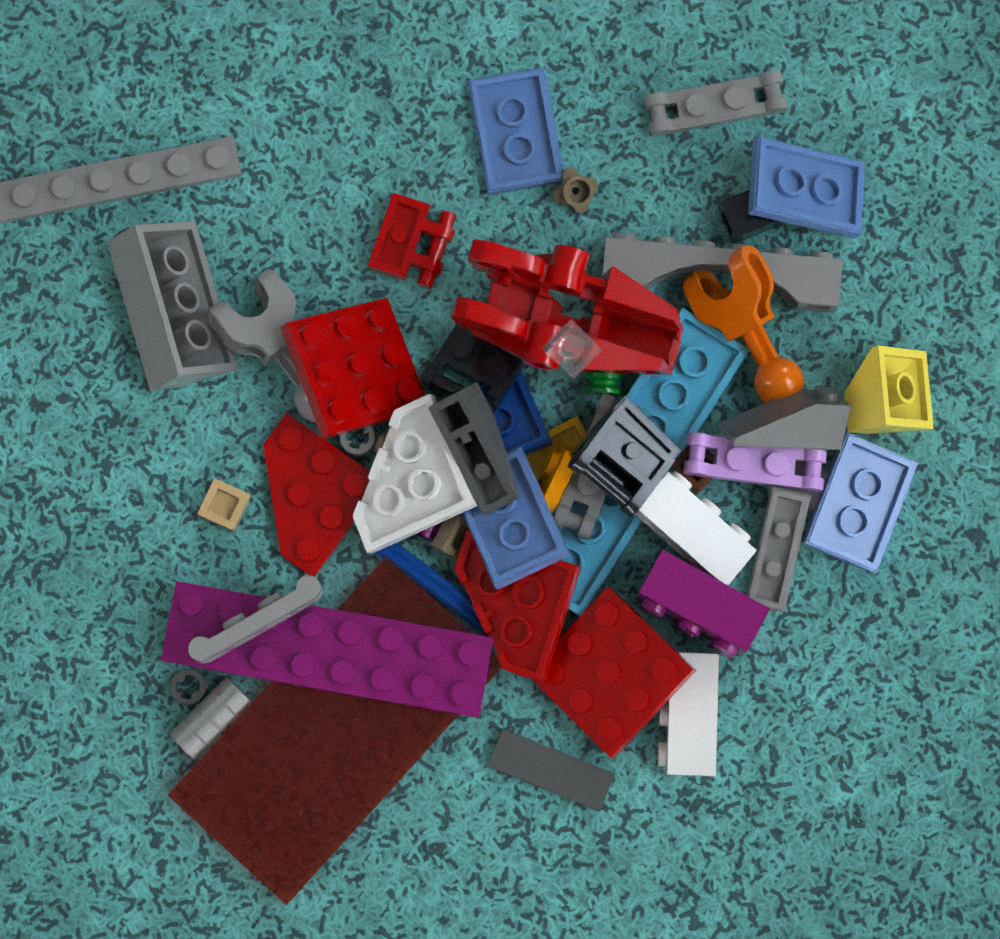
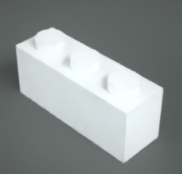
(696, 529)
(692, 721)

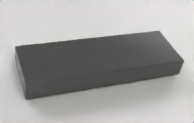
(551, 770)

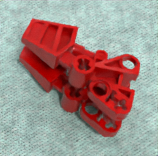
(628, 321)

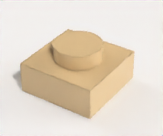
(224, 505)

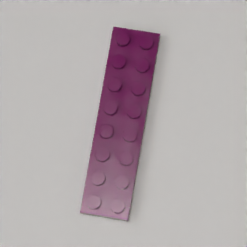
(337, 652)

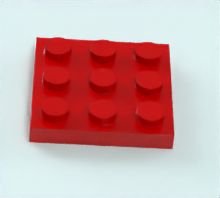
(352, 366)
(613, 672)

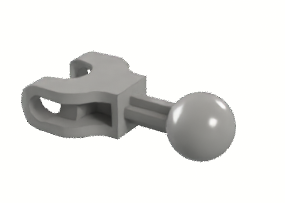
(262, 334)

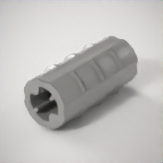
(210, 718)

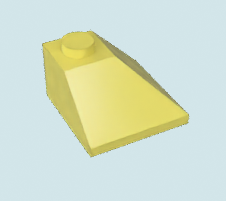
(890, 392)

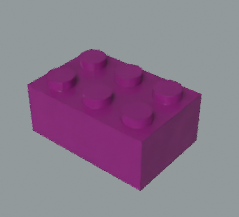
(701, 605)

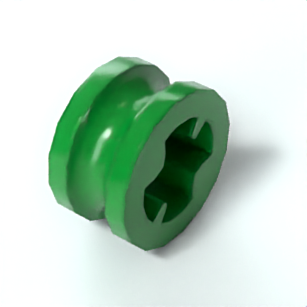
(603, 383)

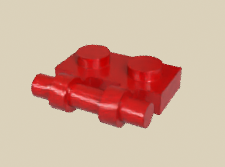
(400, 236)

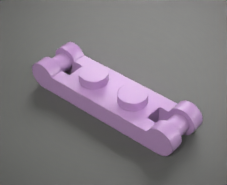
(754, 464)

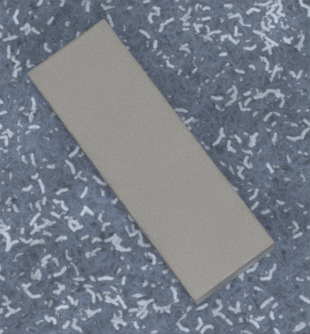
(778, 548)

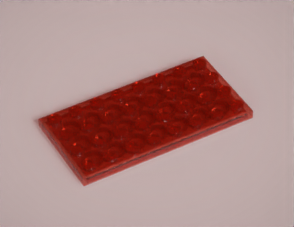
(314, 761)

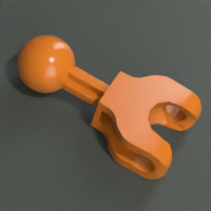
(743, 314)

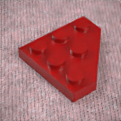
(311, 493)
(523, 615)

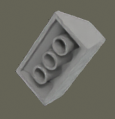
(167, 302)

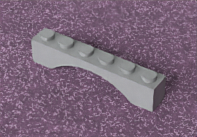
(802, 281)

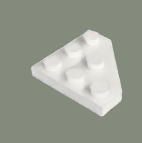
(411, 480)

